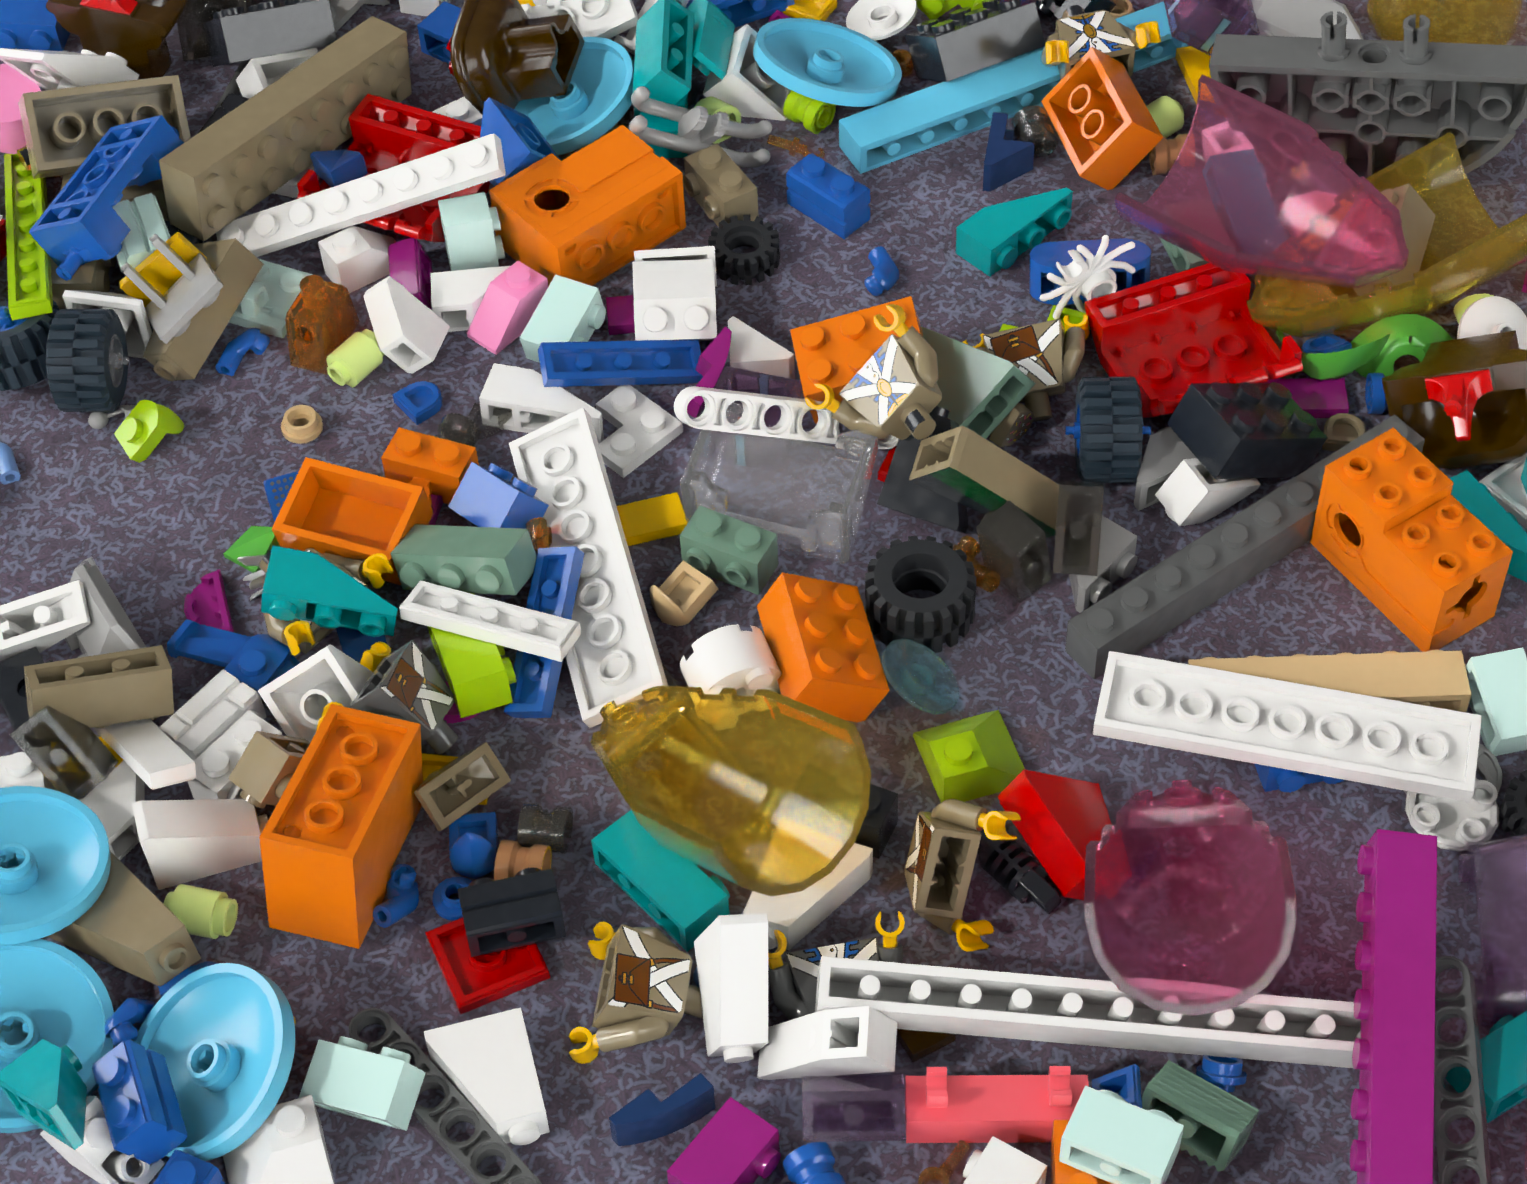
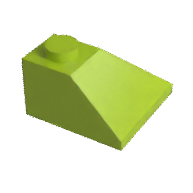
(969, 757)

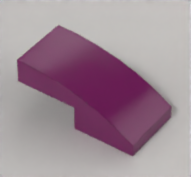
(710, 367)

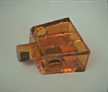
(318, 322)

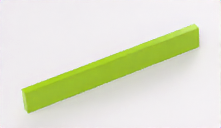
(26, 260)

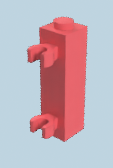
(984, 1106)

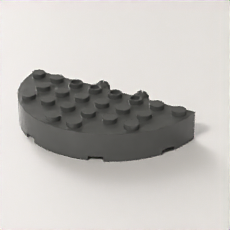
(1383, 95)

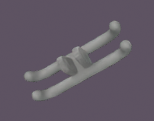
(696, 129)

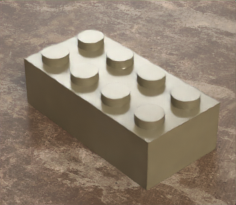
(69, 122)

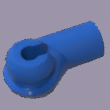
(884, 273)
(238, 347)
(401, 896)
(120, 1024)

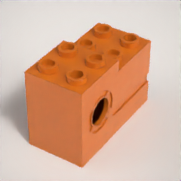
(590, 208)
(1408, 542)
(341, 825)

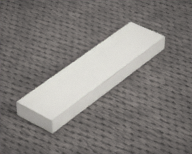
(490, 620)
(149, 752)

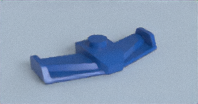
(249, 659)

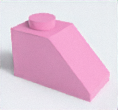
(507, 307)

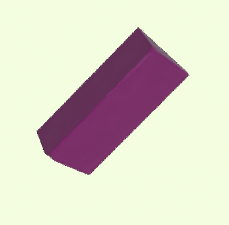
(411, 268)

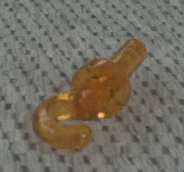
(794, 146)

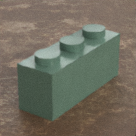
(466, 558)

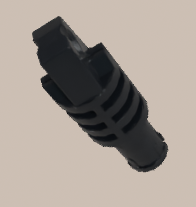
(1017, 872)

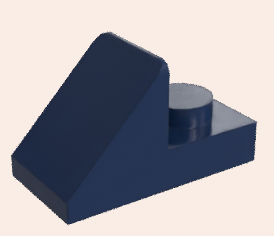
(1004, 156)

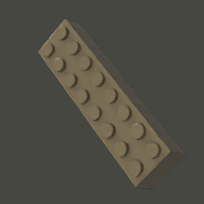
(274, 132)

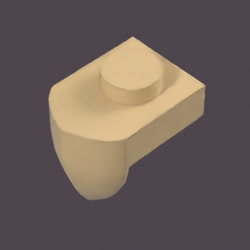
(682, 595)

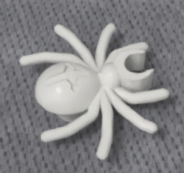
(1087, 278)

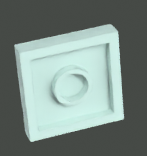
(269, 299)

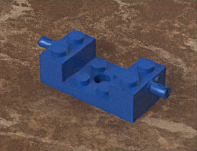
(81, 219)

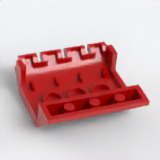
(395, 134)
(1186, 333)

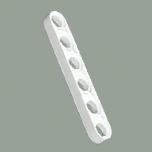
(753, 414)

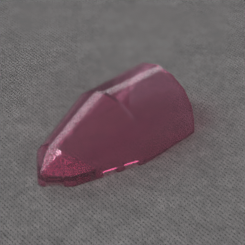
(1270, 199)
(1189, 900)

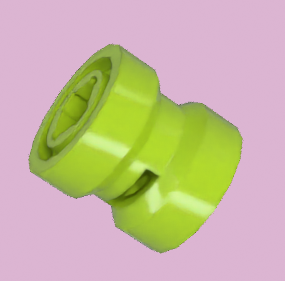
(811, 112)

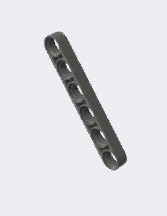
(1471, 1101)
(451, 1110)

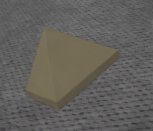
(461, 785)

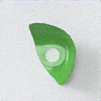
(1401, 327)
(1341, 363)

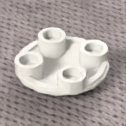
(1455, 821)

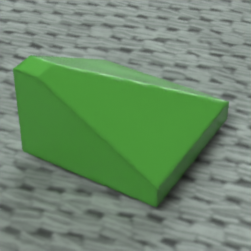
(254, 542)

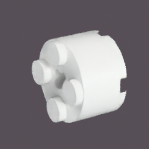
(731, 661)

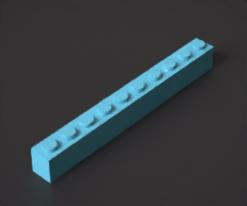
(968, 102)

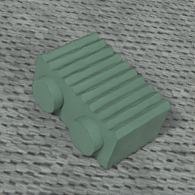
(1212, 1118)

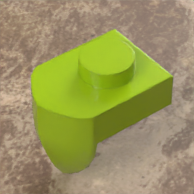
(146, 428)

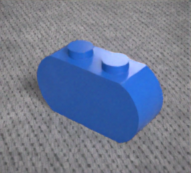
(1045, 255)

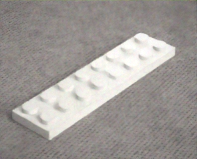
(616, 645)
(1289, 726)

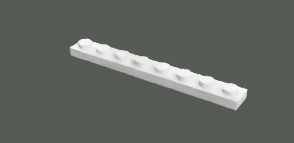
(369, 197)

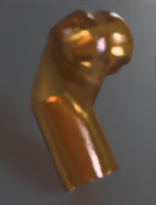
(985, 577)

